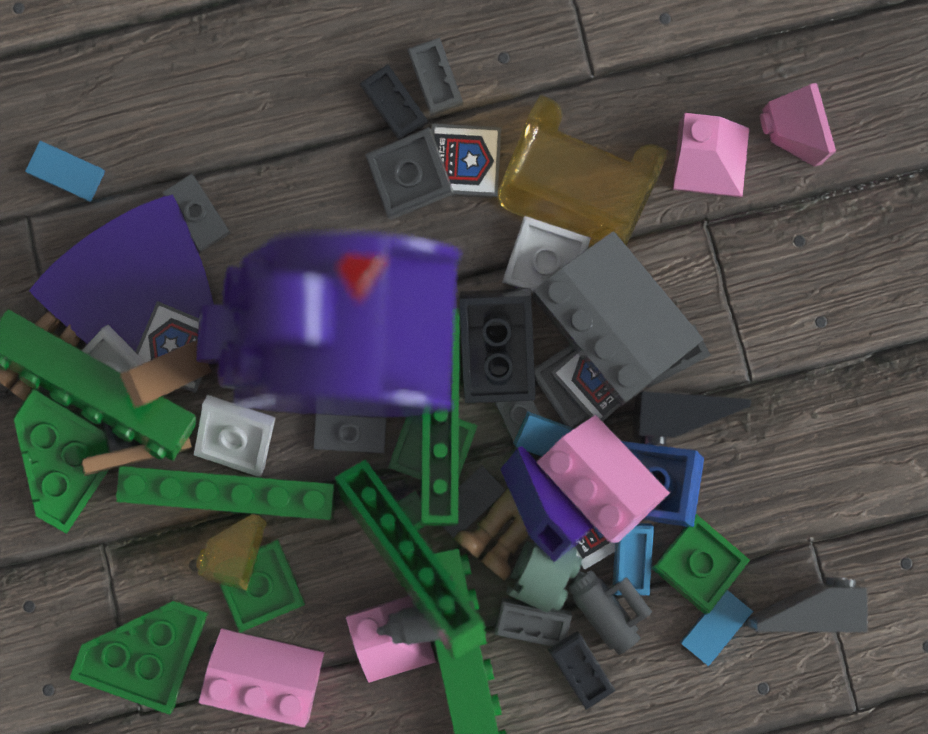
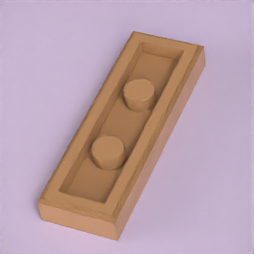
(164, 374)
(120, 458)

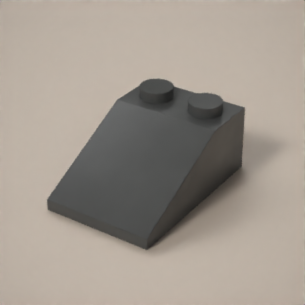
(821, 607)

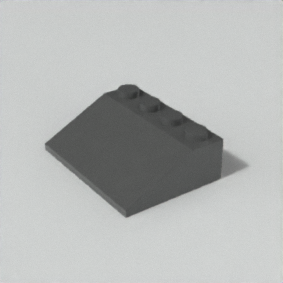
(616, 317)

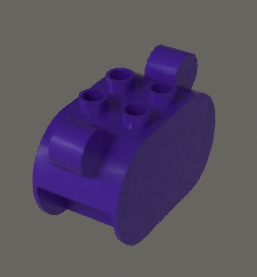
(306, 346)

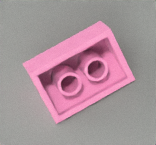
(603, 478)
(262, 677)

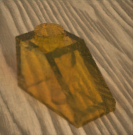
(232, 553)

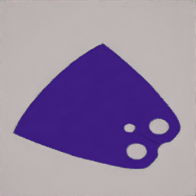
(124, 271)

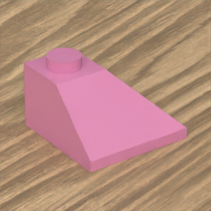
(800, 125)
(710, 155)
(377, 652)

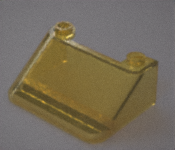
(574, 182)

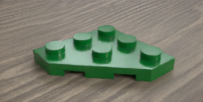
(52, 451)
(144, 657)

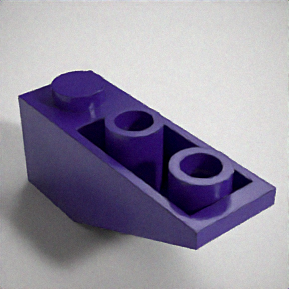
(544, 508)

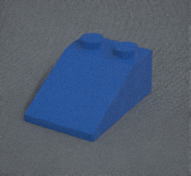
(679, 473)

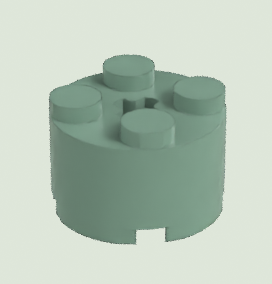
(540, 579)

